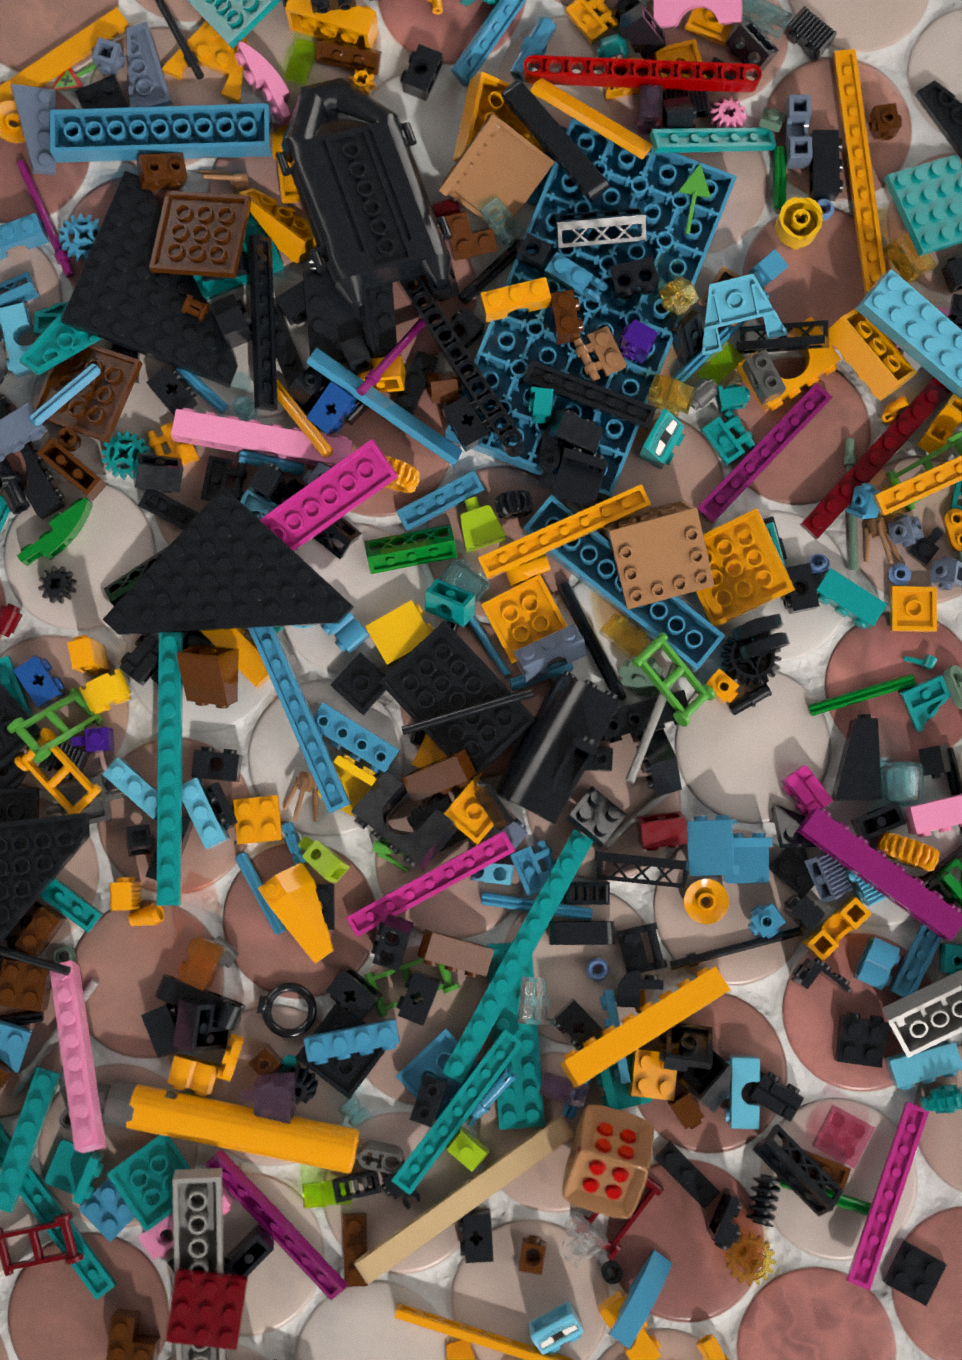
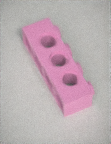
(158, 1244)

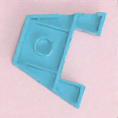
(737, 302)

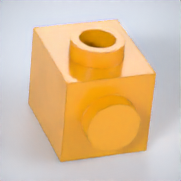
(723, 686)

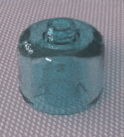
(902, 782)

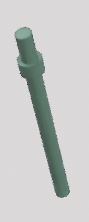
(849, 460)

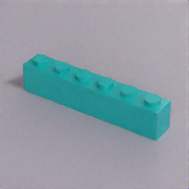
(26, 1136)

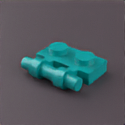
(722, 439)

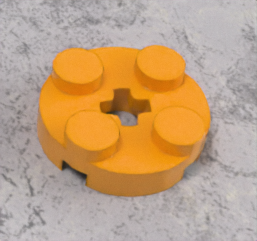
(230, 1057)

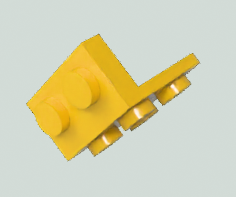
(355, 780)

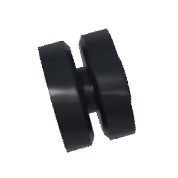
(760, 634)

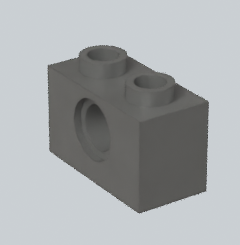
(763, 377)

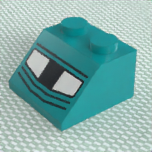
(662, 439)

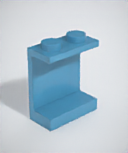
(711, 846)

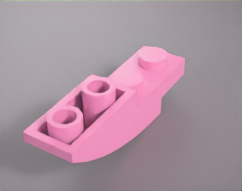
(263, 76)

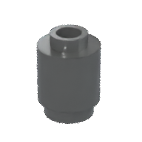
(704, 393)
(229, 954)

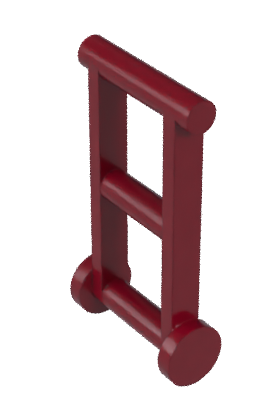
(614, 1246)
(70, 1256)

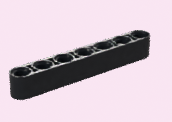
(555, 140)

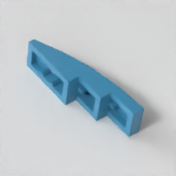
(641, 1299)

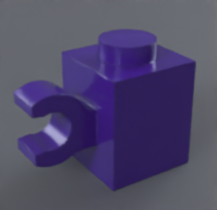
(95, 740)

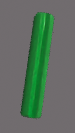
(779, 191)

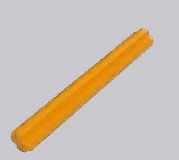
(305, 425)

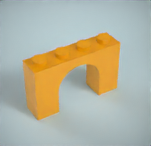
(816, 364)

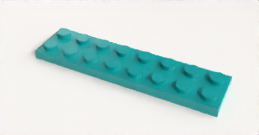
(520, 1102)

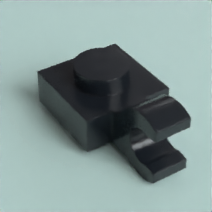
(925, 547)

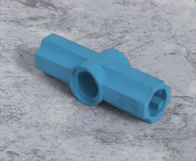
(533, 45)

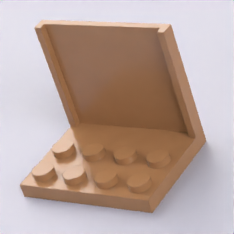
(496, 165)
(660, 553)

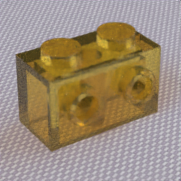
(906, 259)
(671, 394)
(624, 636)

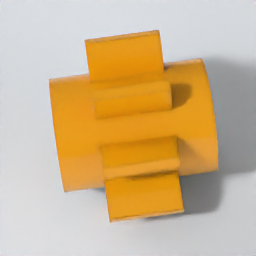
(365, 78)

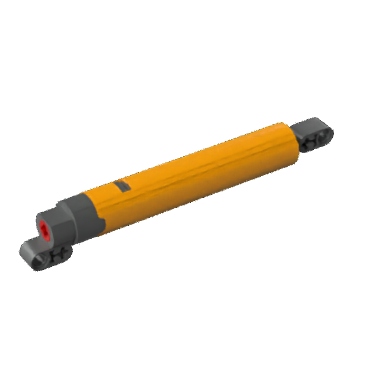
(238, 1128)

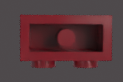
(662, 830)

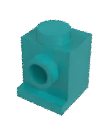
(732, 397)
(541, 404)

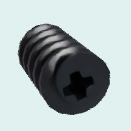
(763, 1199)

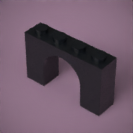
(417, 847)

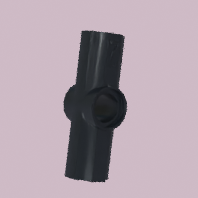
(11, 488)

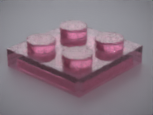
(843, 1136)

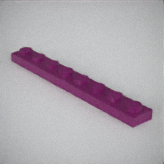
(764, 453)
(277, 1226)

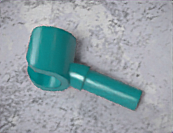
(928, 662)
(287, 1061)

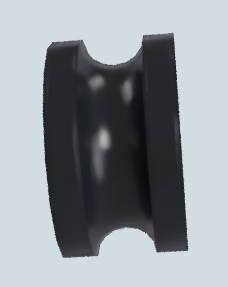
(608, 1264)

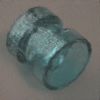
(242, 405)
(352, 1109)

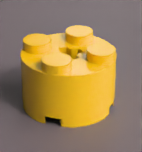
(798, 210)
(105, 691)

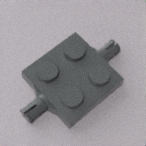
(97, 809)

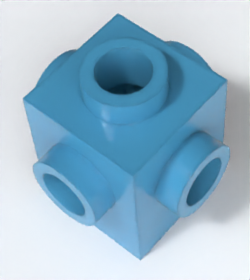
(773, 920)

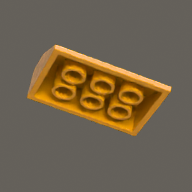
(482, 99)

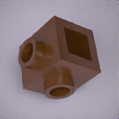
(884, 121)

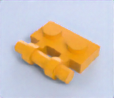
(588, 21)
(179, 450)

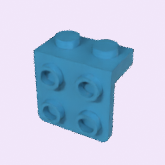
(752, 858)

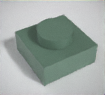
(771, 119)

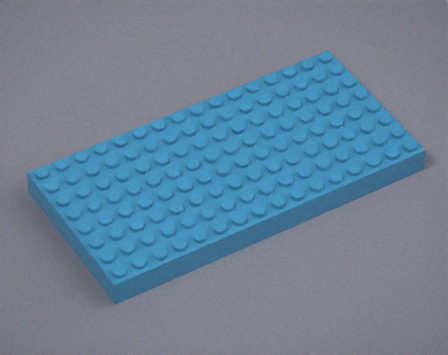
(531, 335)

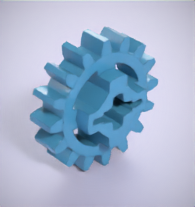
(79, 228)

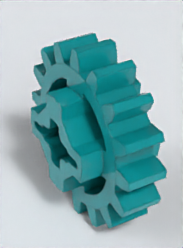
(118, 461)
(943, 1099)

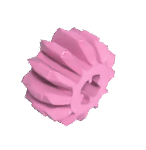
(727, 114)

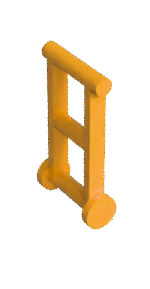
(25, 763)

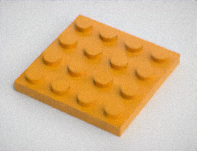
(743, 569)

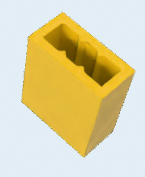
(399, 632)

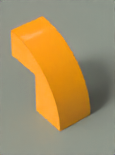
(943, 425)

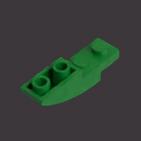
(65, 529)

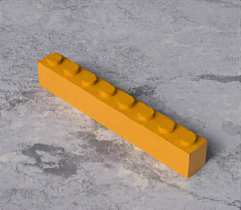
(645, 1026)

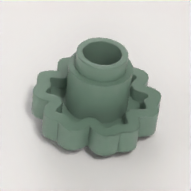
(635, 678)

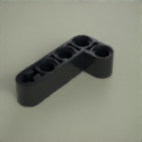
(226, 1013)

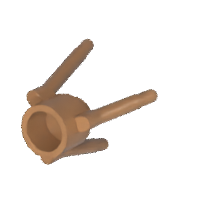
(237, 179)
(879, 529)
(304, 783)

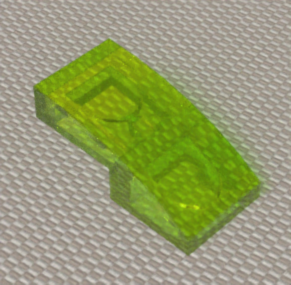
(301, 62)
(722, 365)
(321, 1194)

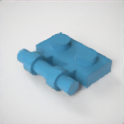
(529, 869)

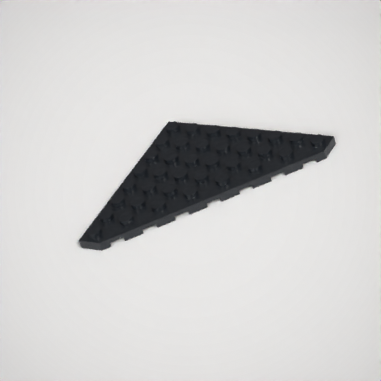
(140, 308)
(226, 576)
(32, 858)

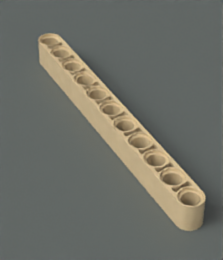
(463, 1199)

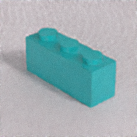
(849, 599)

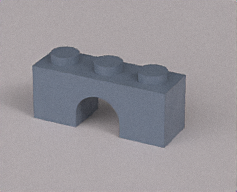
(797, 142)
(534, 657)

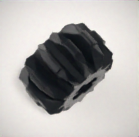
(513, 504)
(65, 582)
(304, 1083)

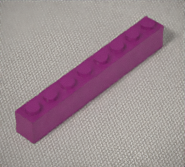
(881, 874)

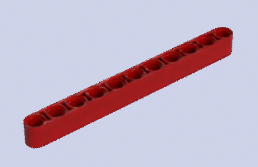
(651, 68)

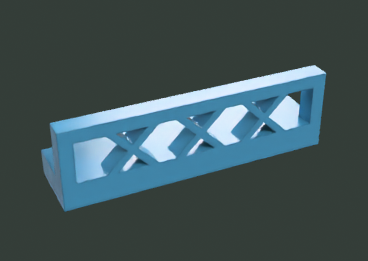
(18, 294)

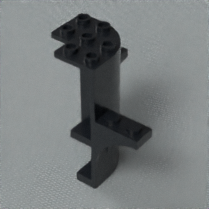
(557, 746)

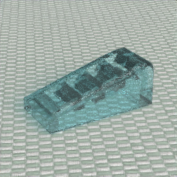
(512, 223)

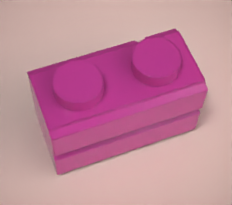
(805, 790)

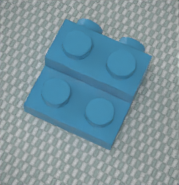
(107, 1211)

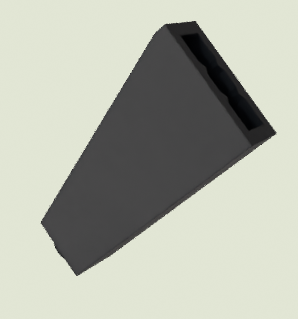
(860, 762)

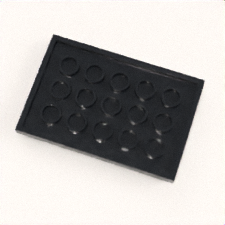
(448, 676)

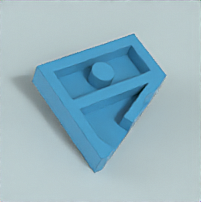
(13, 1044)

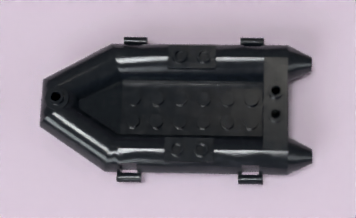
(361, 192)

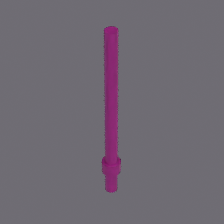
(60, 255)
(374, 376)

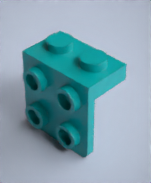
(615, 1093)
(74, 1171)

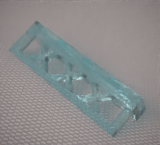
(768, 13)

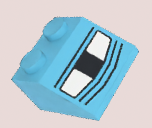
(556, 1328)

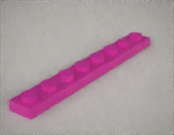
(431, 883)
(887, 1196)

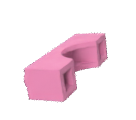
(669, 12)

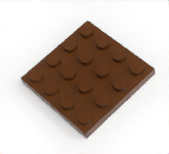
(200, 234)
(100, 403)

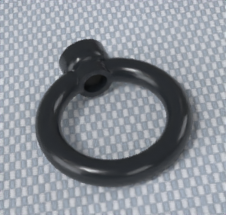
(265, 1007)

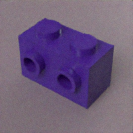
(637, 341)

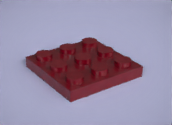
(206, 1309)

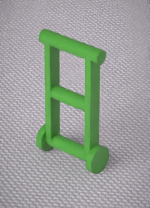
(953, 440)
(705, 692)
(41, 753)
(446, 987)

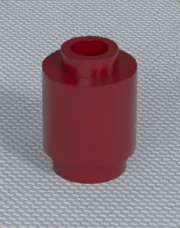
(445, 207)
(9, 619)

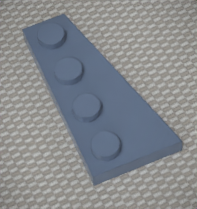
(145, 73)
(33, 109)

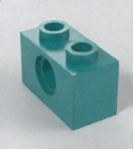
(450, 602)

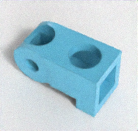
(495, 874)

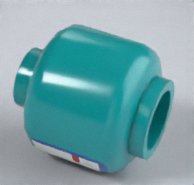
(613, 47)

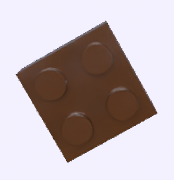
(24, 986)

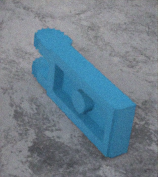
(574, 277)

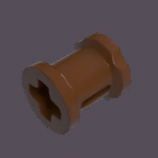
(187, 307)
(64, 434)

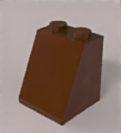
(209, 675)

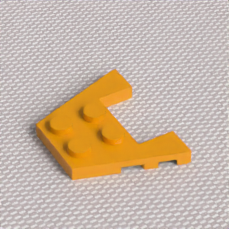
(214, 54)

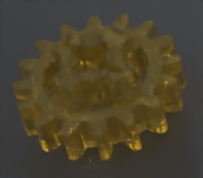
(749, 1269)

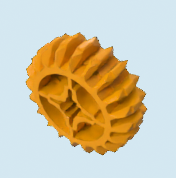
(407, 479)
(908, 851)

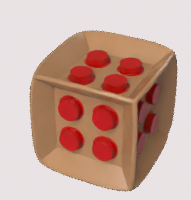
(608, 1161)

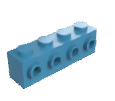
(355, 738)
(353, 1039)

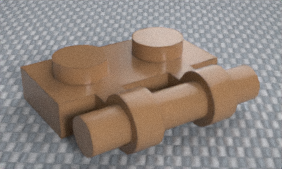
(606, 352)

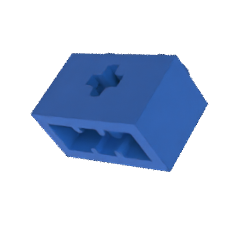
(322, 412)
(29, 676)

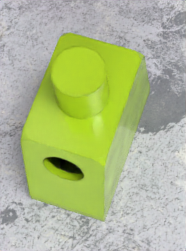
(480, 526)
(329, 863)
(467, 1149)

